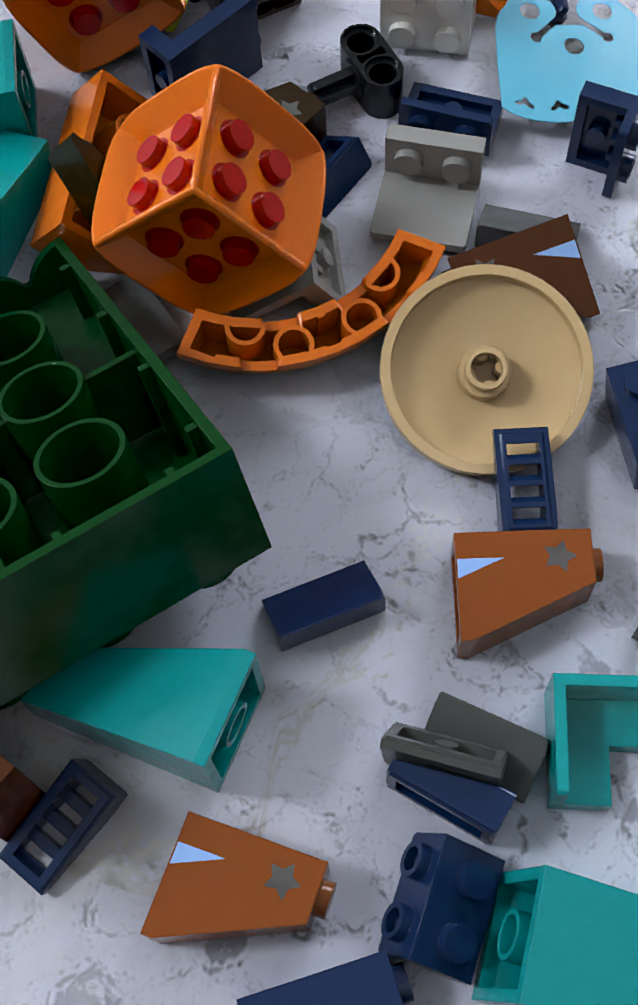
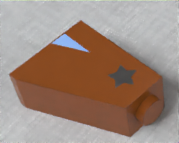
(518, 581)
(235, 887)

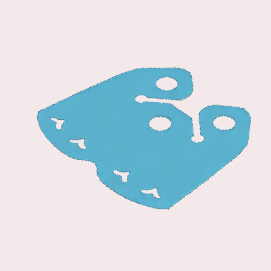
(550, 73)

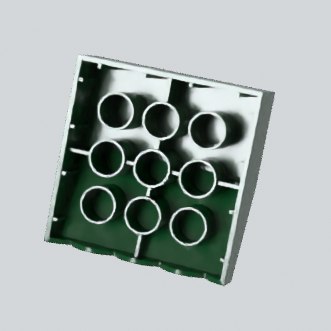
(107, 478)

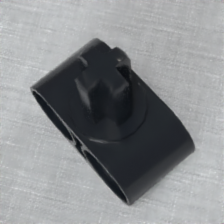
(367, 72)

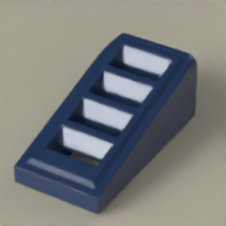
(544, 480)
(461, 801)
(95, 816)

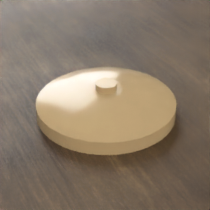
(481, 356)

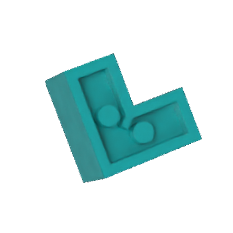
(584, 723)

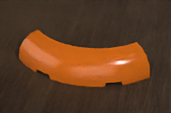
(317, 333)

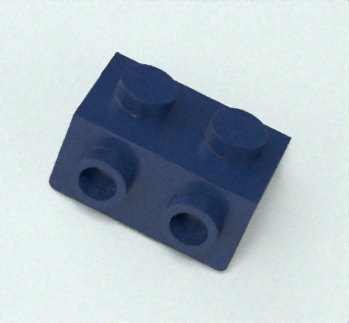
(451, 112)
(605, 133)
(441, 905)

